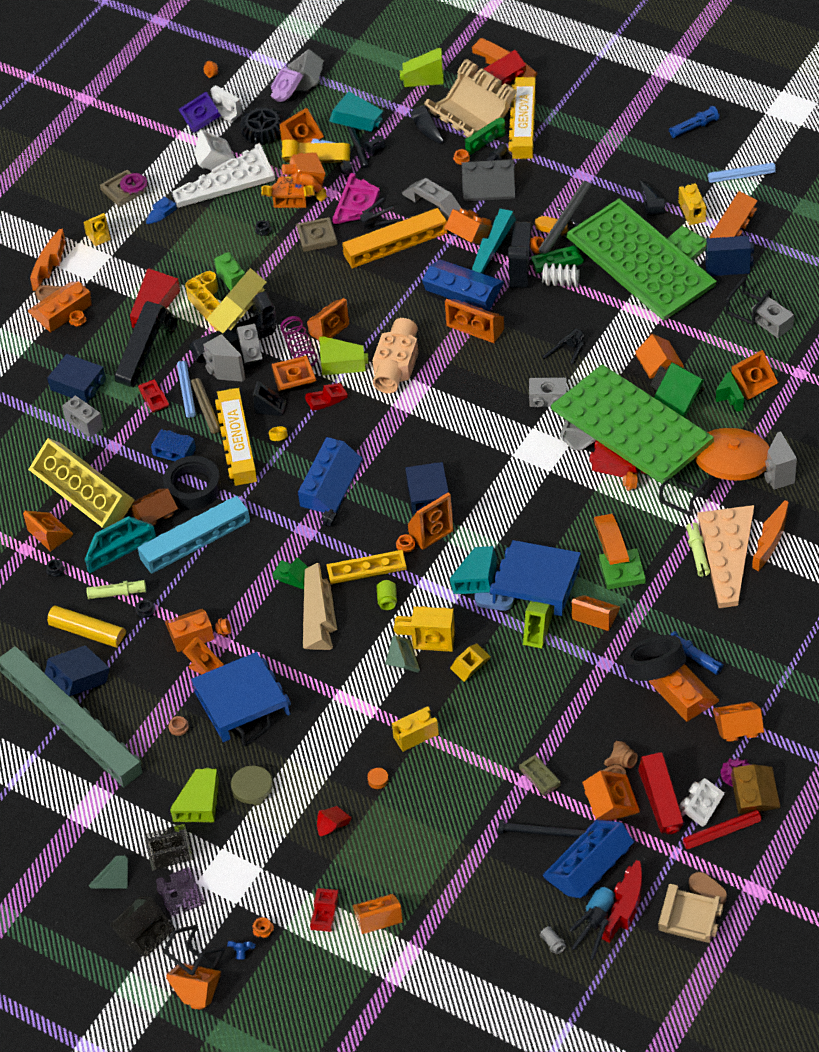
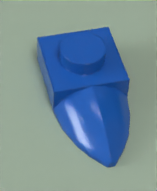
(161, 210)

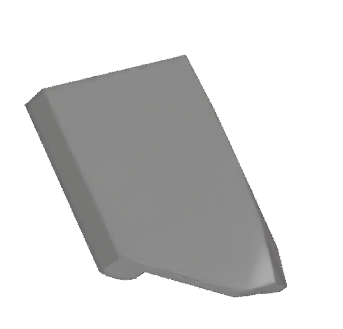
(575, 437)

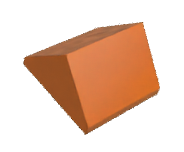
(300, 128)
(656, 353)
(293, 373)
(754, 375)
(46, 528)
(594, 612)
(378, 913)

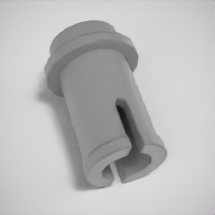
(556, 944)

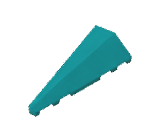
(489, 246)

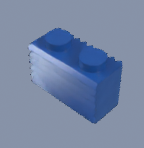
(172, 445)

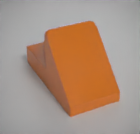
(201, 656)

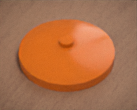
(734, 455)

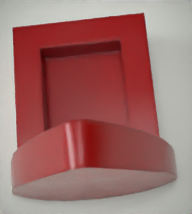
(331, 819)

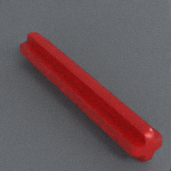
(721, 829)

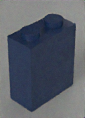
(729, 255)
(76, 377)
(425, 484)
(77, 670)

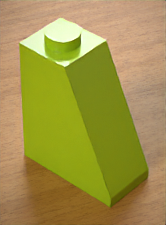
(423, 70)
(341, 357)
(537, 623)
(197, 798)

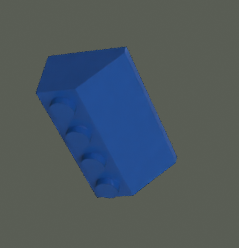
(462, 284)
(329, 476)
(589, 858)

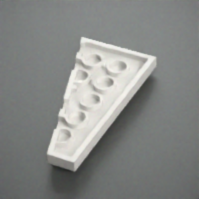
(231, 176)

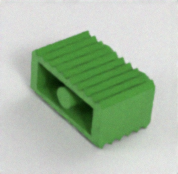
(228, 270)

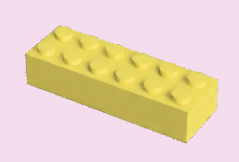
(80, 484)

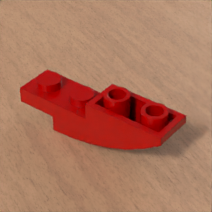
(627, 902)

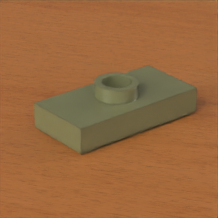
(539, 775)

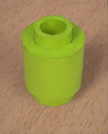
(386, 594)

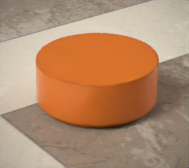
(378, 778)

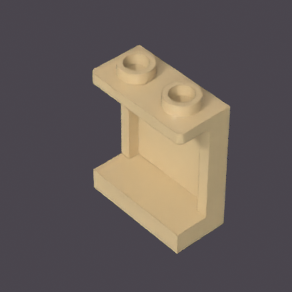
(690, 914)

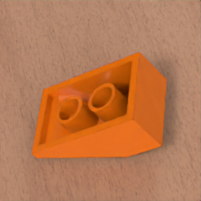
(432, 522)

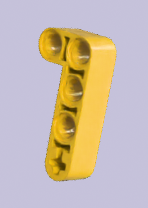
(326, 151)
(201, 291)

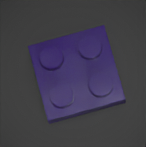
(199, 112)

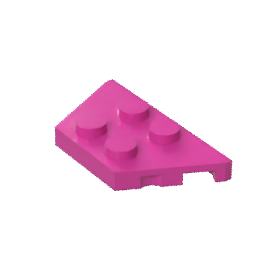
(355, 198)

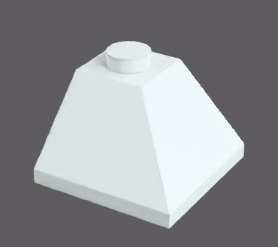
(211, 150)

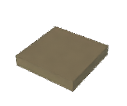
(114, 191)
(316, 234)

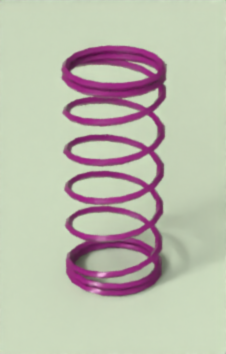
(293, 332)

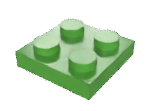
(688, 242)
(623, 573)

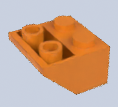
(469, 225)

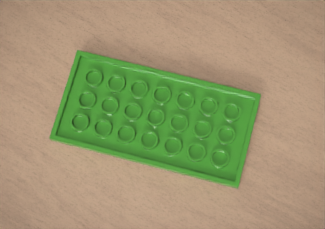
(641, 259)
(632, 424)

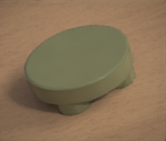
(251, 785)

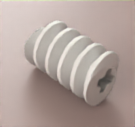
(560, 275)

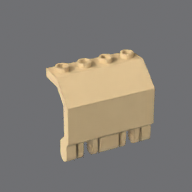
(473, 101)

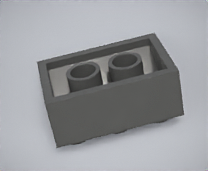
(488, 180)

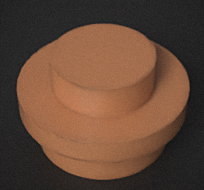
(178, 726)

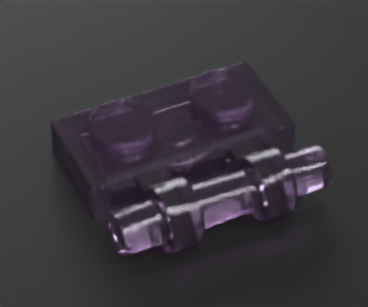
(186, 889)

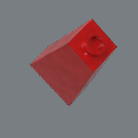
(157, 289)
(660, 793)

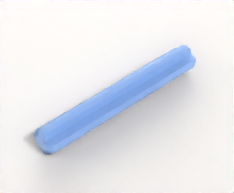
(741, 172)
(186, 389)

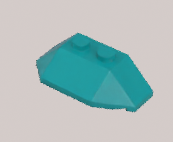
(117, 541)

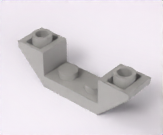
(434, 194)

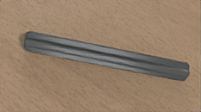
(565, 217)

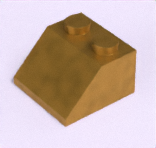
(754, 788)

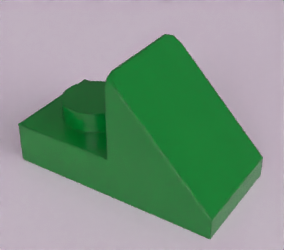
(730, 391)
(291, 573)

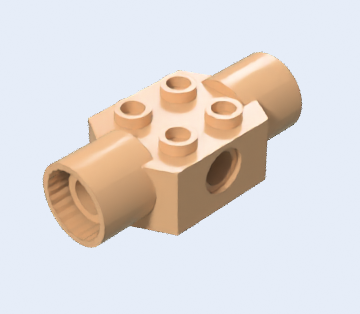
(395, 356)

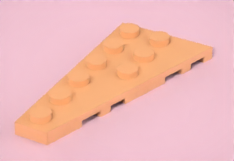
(726, 547)

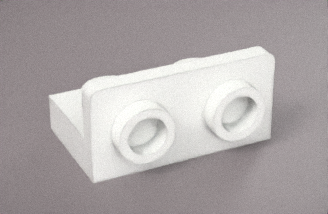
(226, 103)
(701, 801)

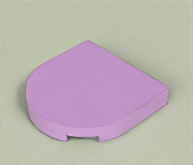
(285, 84)

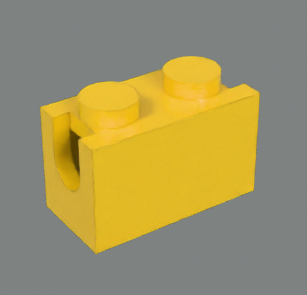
(690, 201)
(415, 729)

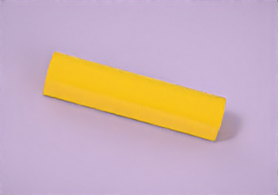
(366, 567)
(85, 626)

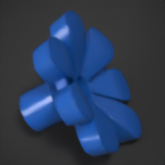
(241, 947)

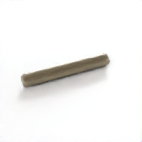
(205, 405)

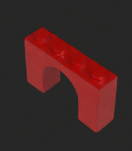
(609, 462)

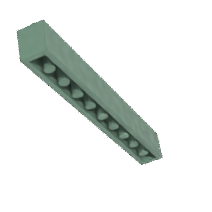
(70, 717)

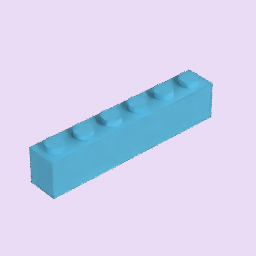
(193, 534)

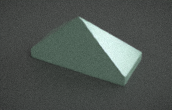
(402, 654)
(113, 875)

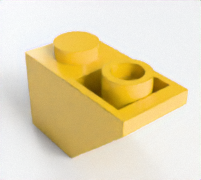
(97, 229)
(469, 662)

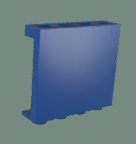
(537, 574)
(239, 693)

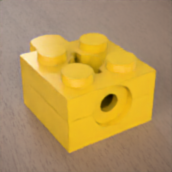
(429, 628)

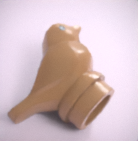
(622, 756)

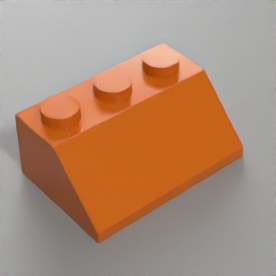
(56, 308)
(473, 320)
(685, 693)

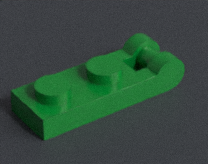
(485, 135)
(564, 256)

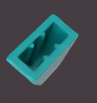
(356, 113)
(475, 572)

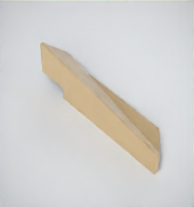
(318, 611)

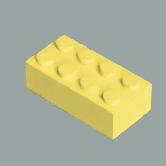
(237, 301)

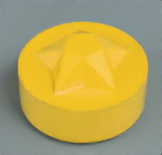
(278, 433)

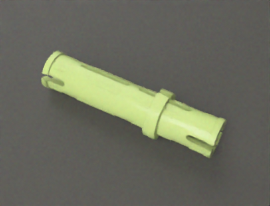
(696, 542)
(116, 589)

